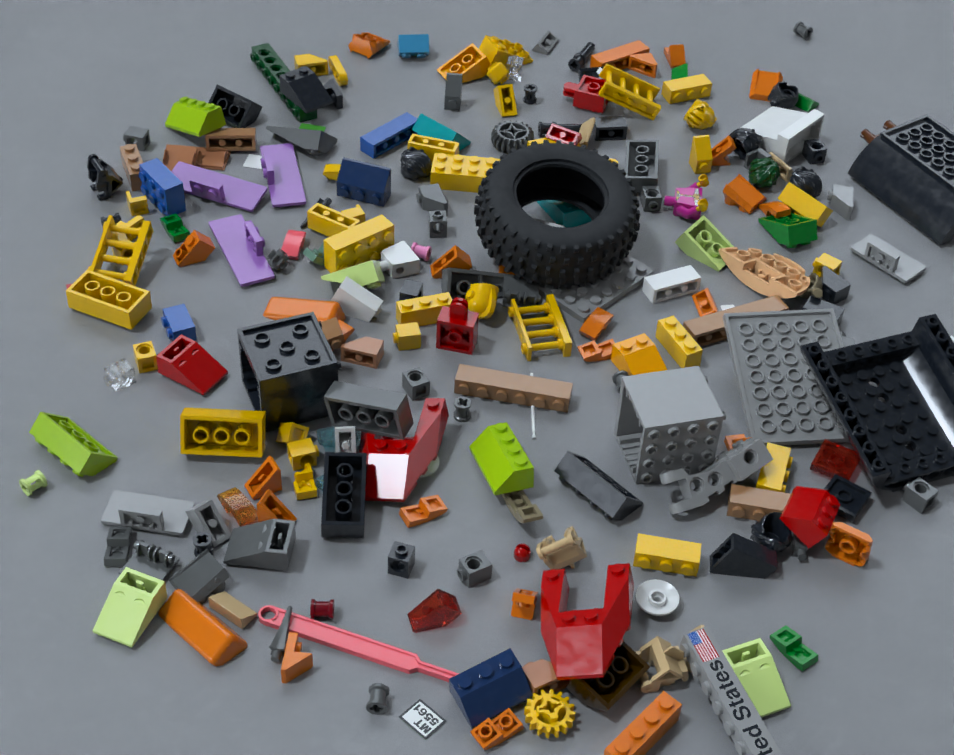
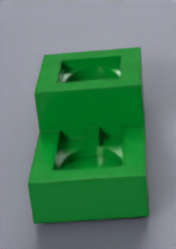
(174, 227)
(791, 646)

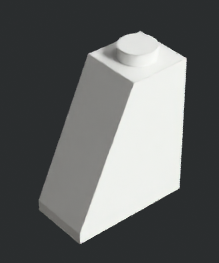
(357, 301)

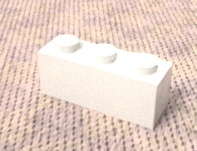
(671, 284)

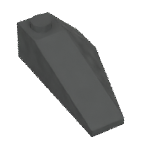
(311, 140)
(459, 280)

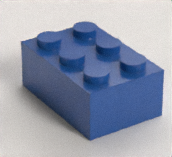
(162, 187)

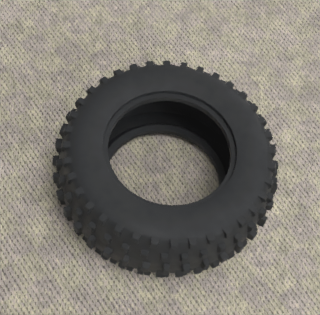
(548, 252)

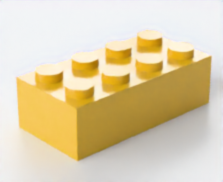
(459, 171)
(358, 244)
(109, 299)
(222, 432)

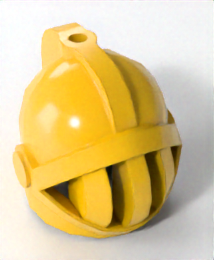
(700, 115)
(482, 299)

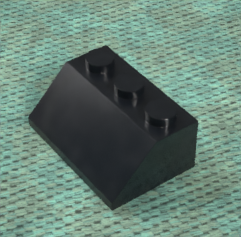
(237, 110)

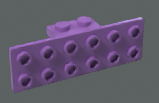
(282, 175)
(219, 186)
(242, 249)

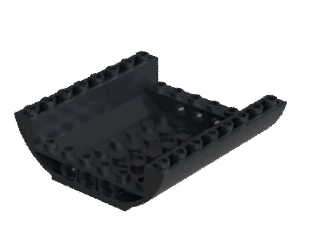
(913, 174)
(918, 384)

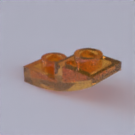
(239, 505)

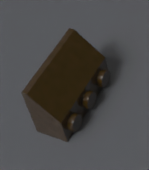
(619, 678)

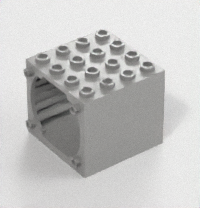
(667, 423)

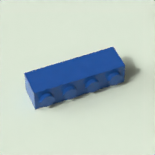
(388, 135)

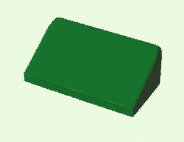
(679, 72)
(806, 103)

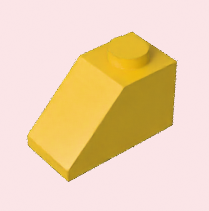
(316, 64)
(505, 100)
(701, 154)

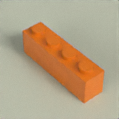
(619, 55)
(646, 727)

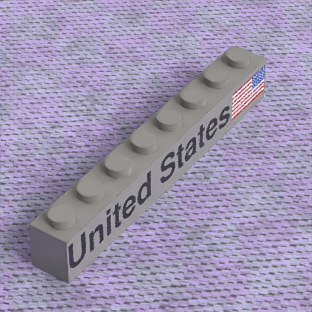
(727, 694)

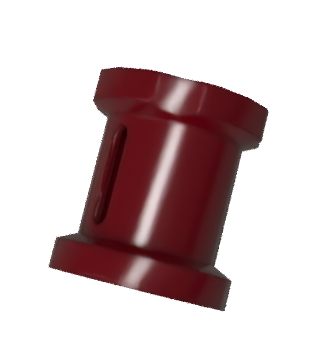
(322, 608)

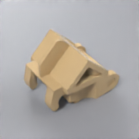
(562, 552)
(667, 661)

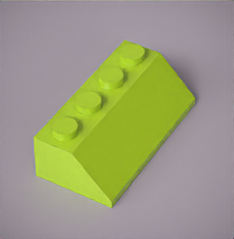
(195, 117)
(71, 444)
(502, 460)

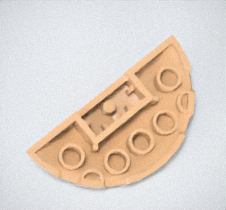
(766, 272)

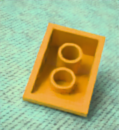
(469, 62)
(637, 356)

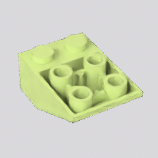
(130, 607)
(758, 676)

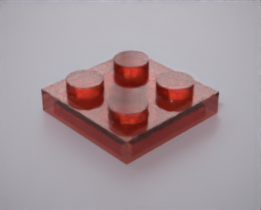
(835, 459)

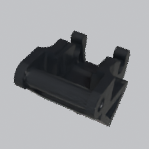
(103, 176)

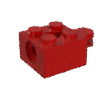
(586, 93)
(457, 327)

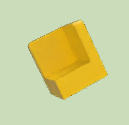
(137, 205)
(291, 432)

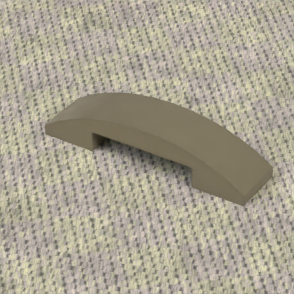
(521, 507)

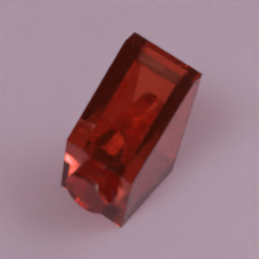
(434, 612)

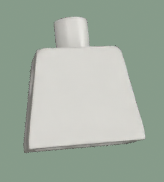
(399, 260)

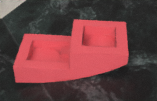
(293, 243)

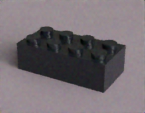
(344, 495)

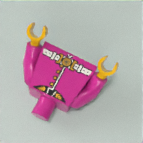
(688, 201)

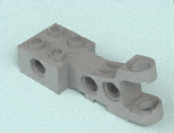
(730, 466)

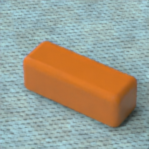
(287, 307)
(201, 628)

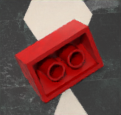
(810, 514)

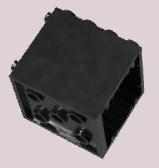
(287, 369)

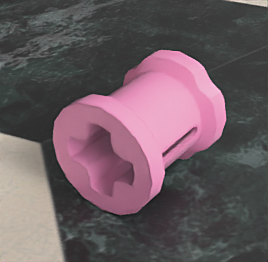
(422, 251)

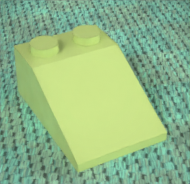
(703, 243)
(365, 274)

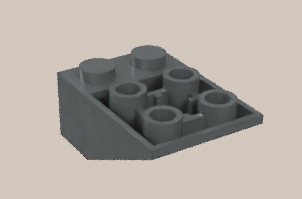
(262, 544)

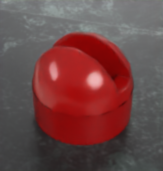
(522, 552)

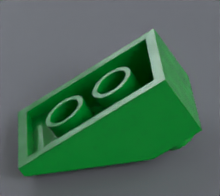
(791, 229)

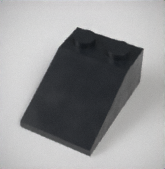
(304, 89)

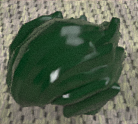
(763, 172)

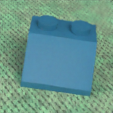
(413, 45)

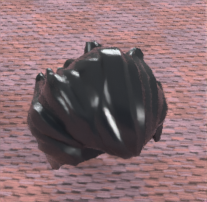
(783, 95)
(746, 141)
(415, 164)
(807, 181)
(771, 532)

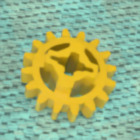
(549, 713)

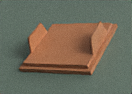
(181, 153)
(212, 159)

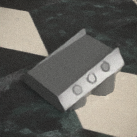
(201, 577)

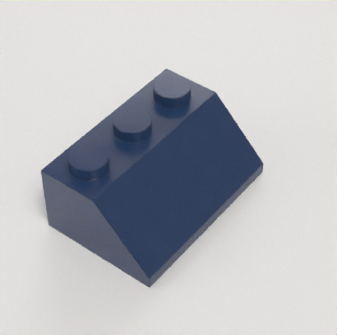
(364, 182)
(490, 688)

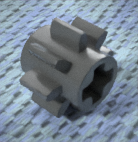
(278, 259)

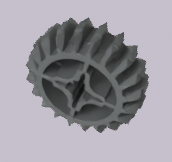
(511, 135)

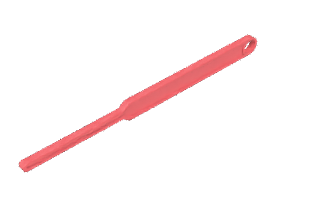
(354, 644)

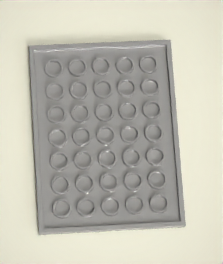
(773, 379)

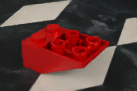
(190, 365)

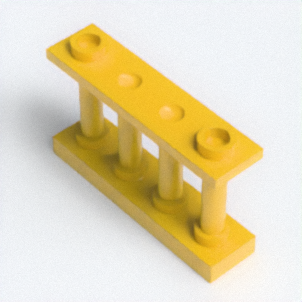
(636, 98)
(139, 250)
(554, 318)

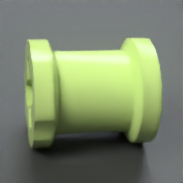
(26, 486)

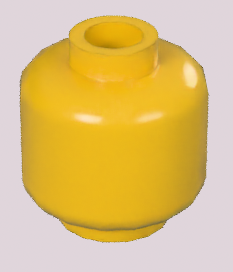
(497, 73)

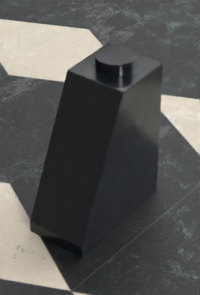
(743, 558)

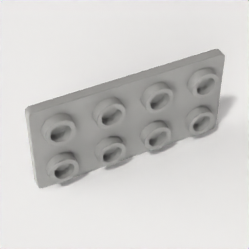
(888, 258)
(147, 512)

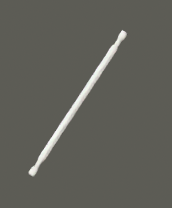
(533, 418)

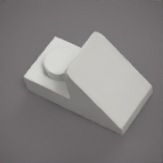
(345, 439)

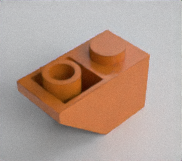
(194, 249)

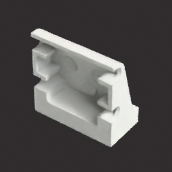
(786, 130)

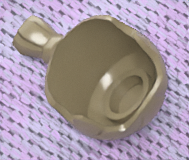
(814, 288)

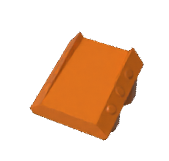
(367, 44)
(762, 84)
(742, 194)
(849, 544)

